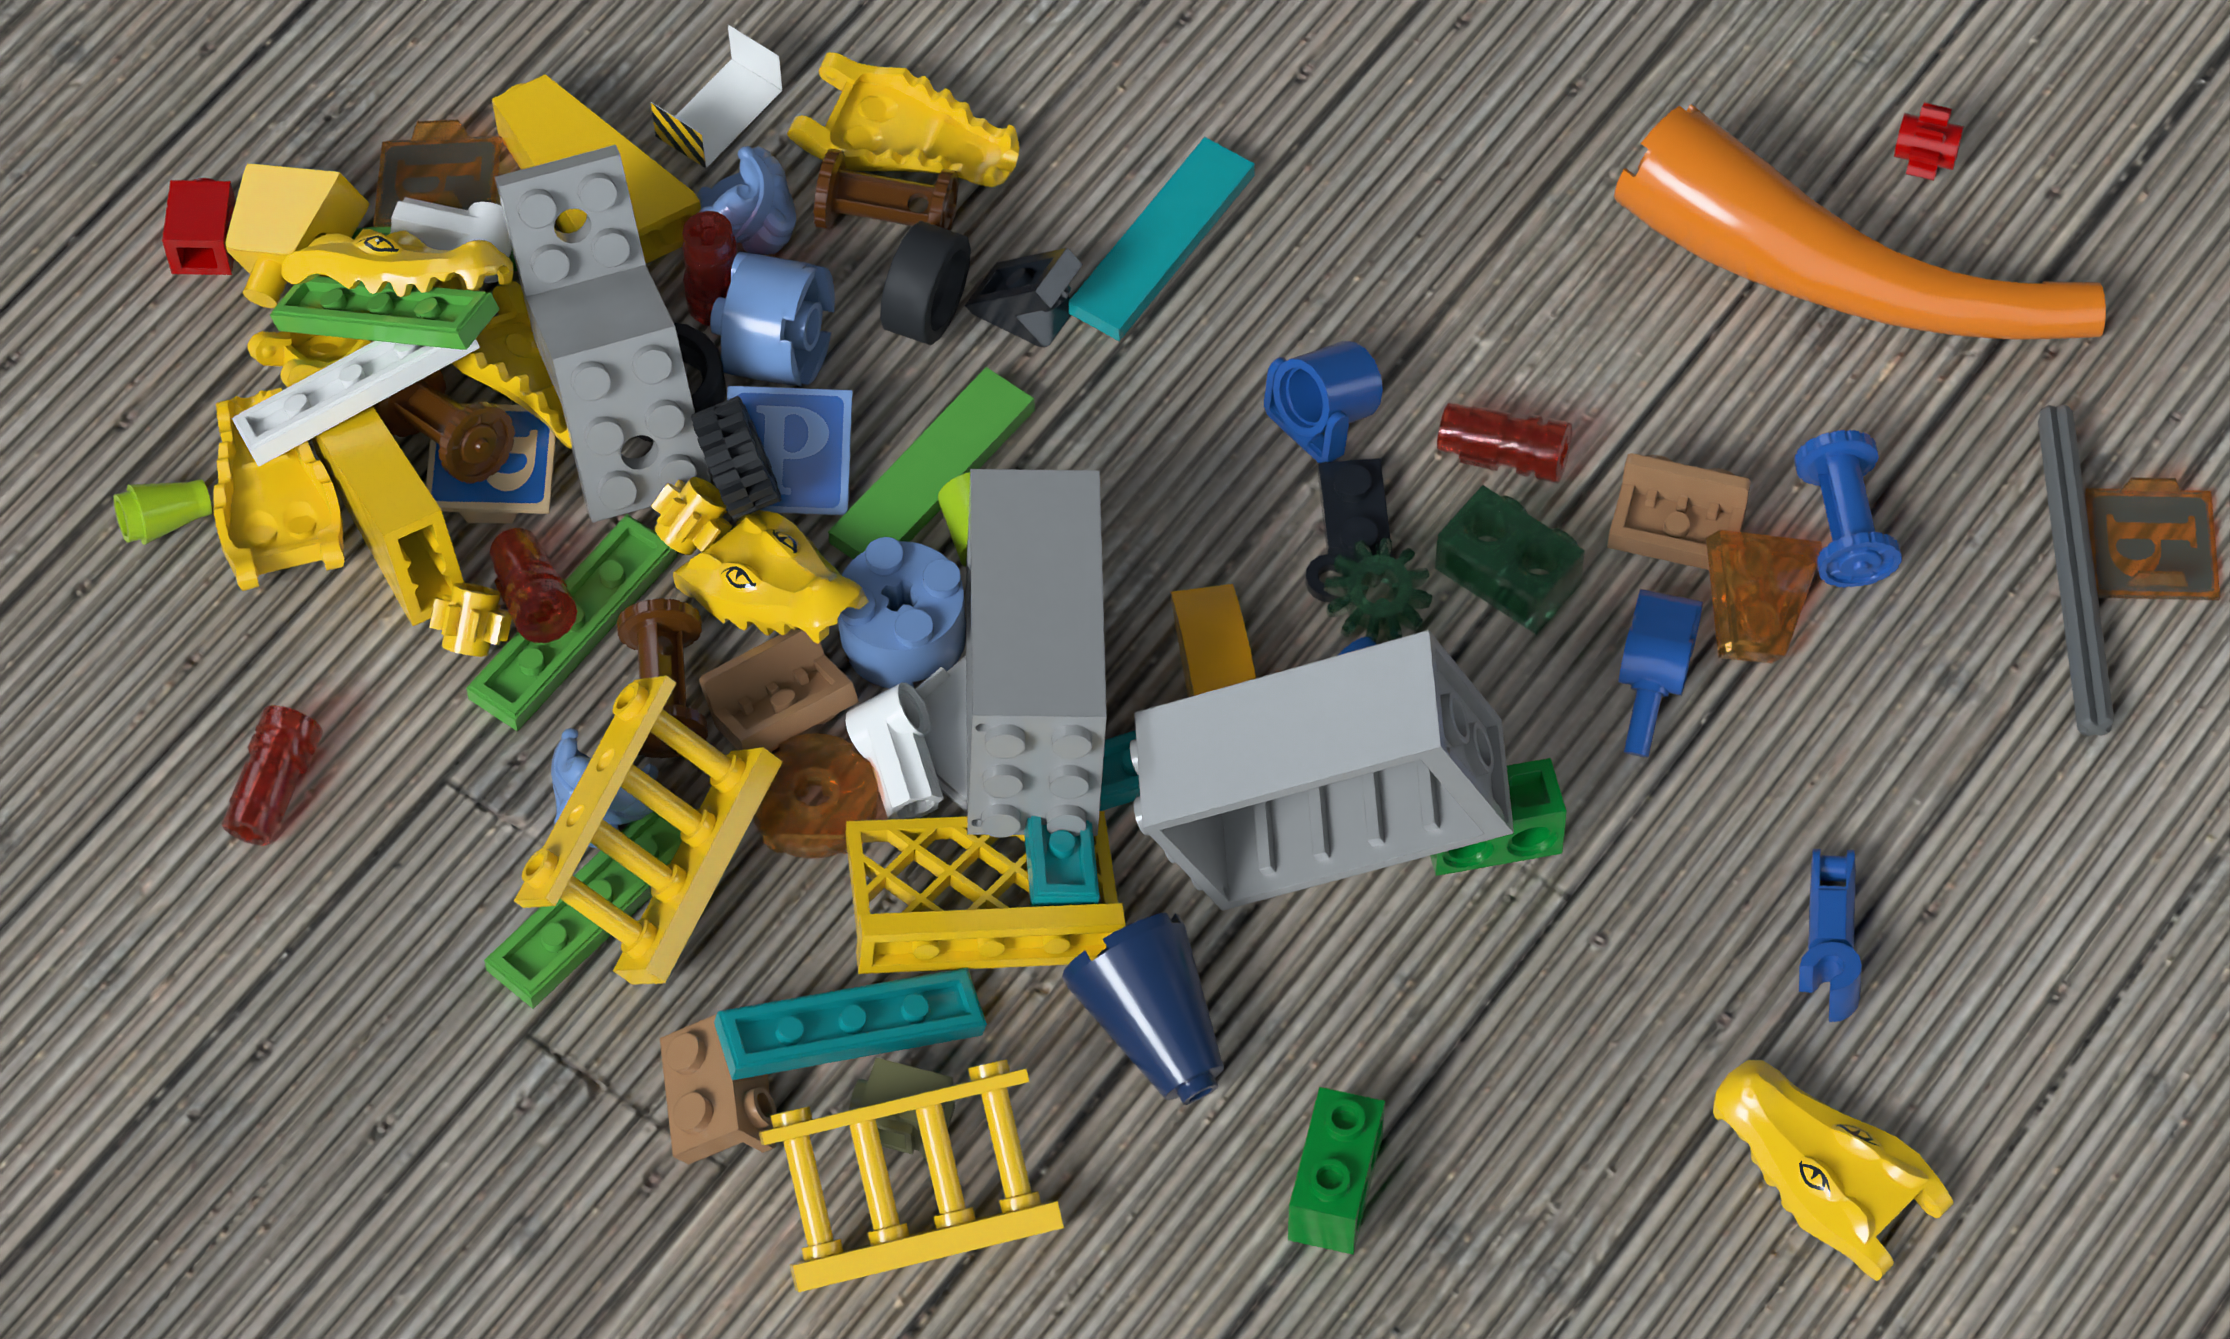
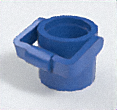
(1323, 395)

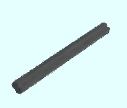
(2075, 571)

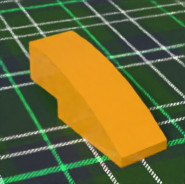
(1211, 638)

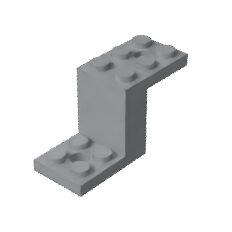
(602, 330)

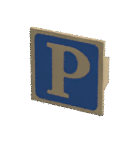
(518, 486)

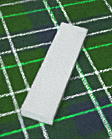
(337, 394)

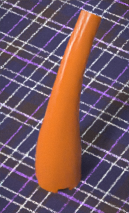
(1753, 221)

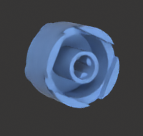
(774, 319)
(911, 616)

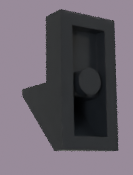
(1028, 295)

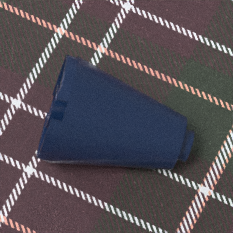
(1152, 1005)

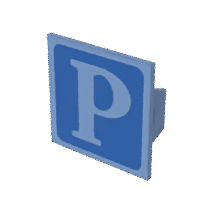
(806, 443)

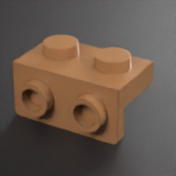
(1673, 507)
(776, 692)
(704, 1103)

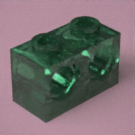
(1501, 568)

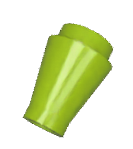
(159, 508)

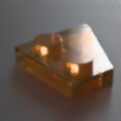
(1758, 591)

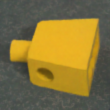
(283, 213)

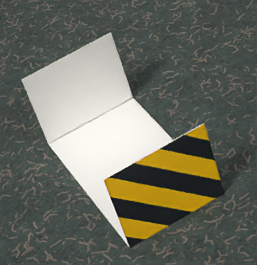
(724, 103)

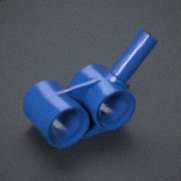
(1656, 659)

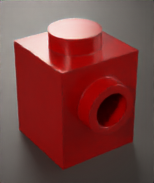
(198, 226)

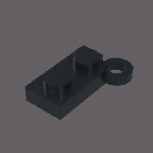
(1351, 512)

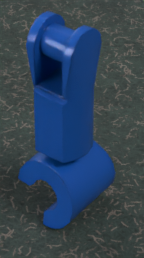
(1831, 935)

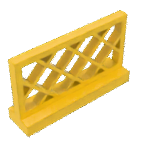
(985, 933)

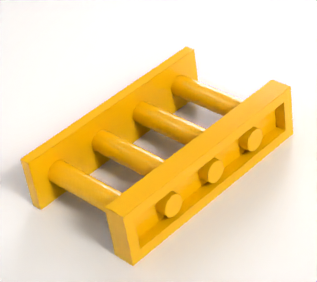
(707, 834)
(955, 1225)

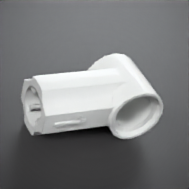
(451, 227)
(891, 736)

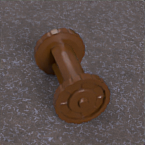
(880, 196)
(470, 438)
(664, 628)

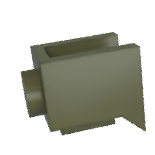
(893, 1081)

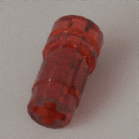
(708, 260)
(1497, 438)
(531, 587)
(268, 780)

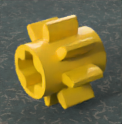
(690, 515)
(470, 619)

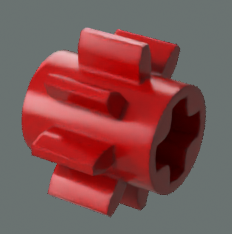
(1928, 141)

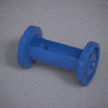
(1838, 465)

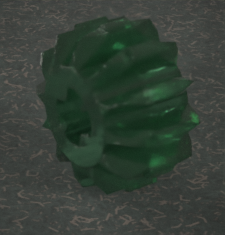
(1373, 571)

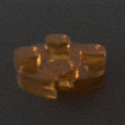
(816, 830)

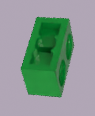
(1537, 823)
(1336, 1170)

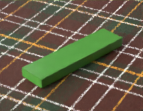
(425, 319)
(951, 446)
(602, 588)
(559, 936)

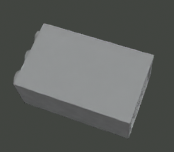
(1034, 651)
(1322, 771)

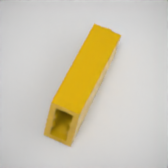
(548, 124)
(391, 511)

